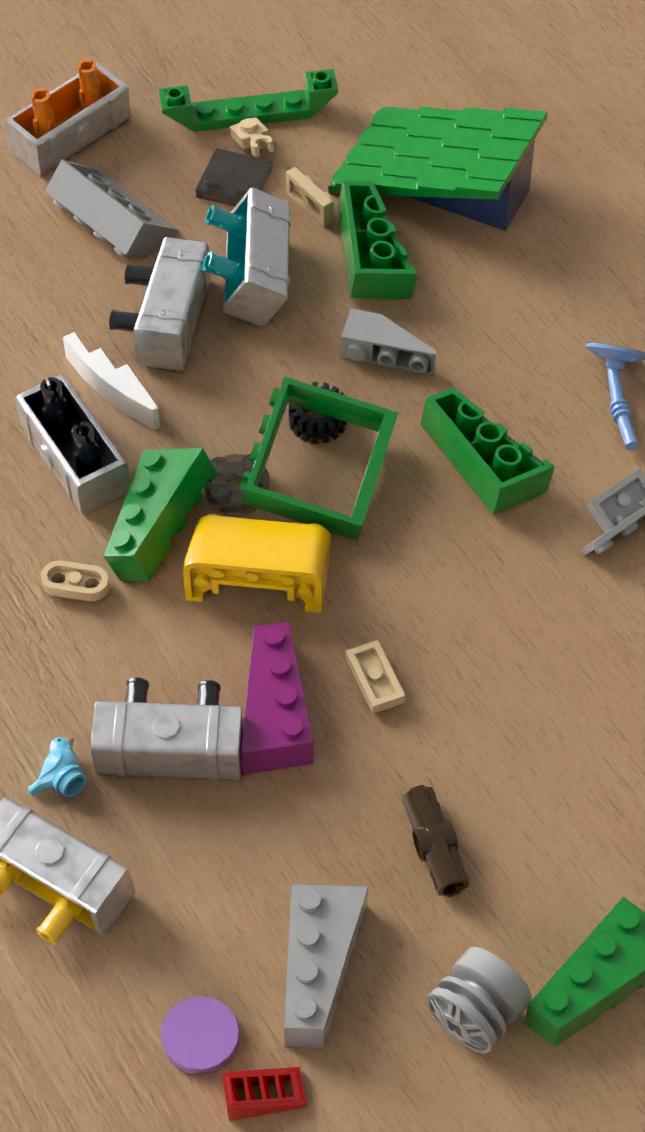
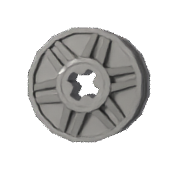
(478, 999)

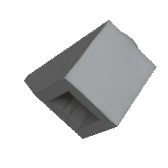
(380, 341)

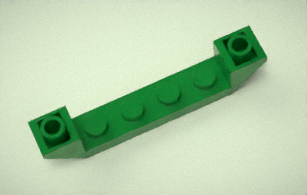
(268, 108)

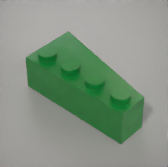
(372, 253)
(483, 453)
(156, 509)
(593, 977)

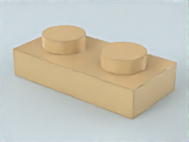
(309, 196)
(375, 676)

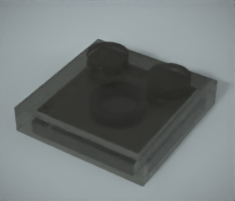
(231, 176)

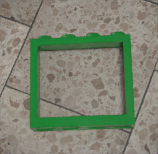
(331, 405)

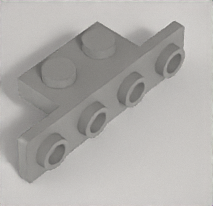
(617, 511)

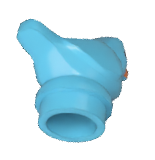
(60, 770)

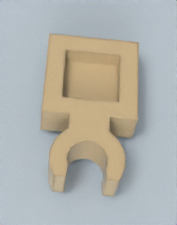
(252, 134)

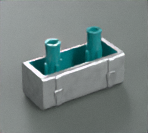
(255, 256)

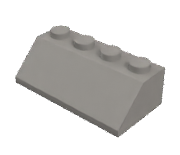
(108, 209)

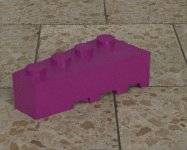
(275, 713)

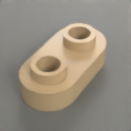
(76, 579)

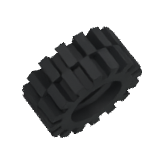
(312, 426)

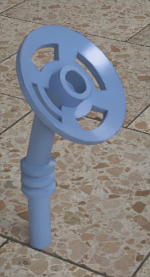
(619, 407)

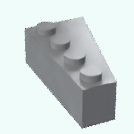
(320, 946)

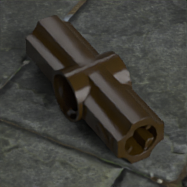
(435, 841)

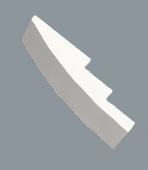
(115, 385)

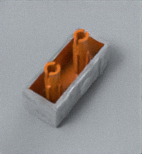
(67, 117)

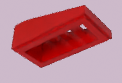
(266, 1105)

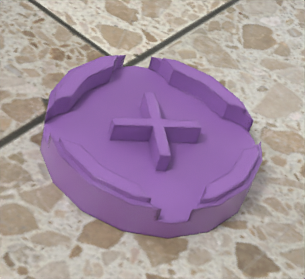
(200, 1035)

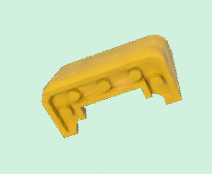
(258, 556)

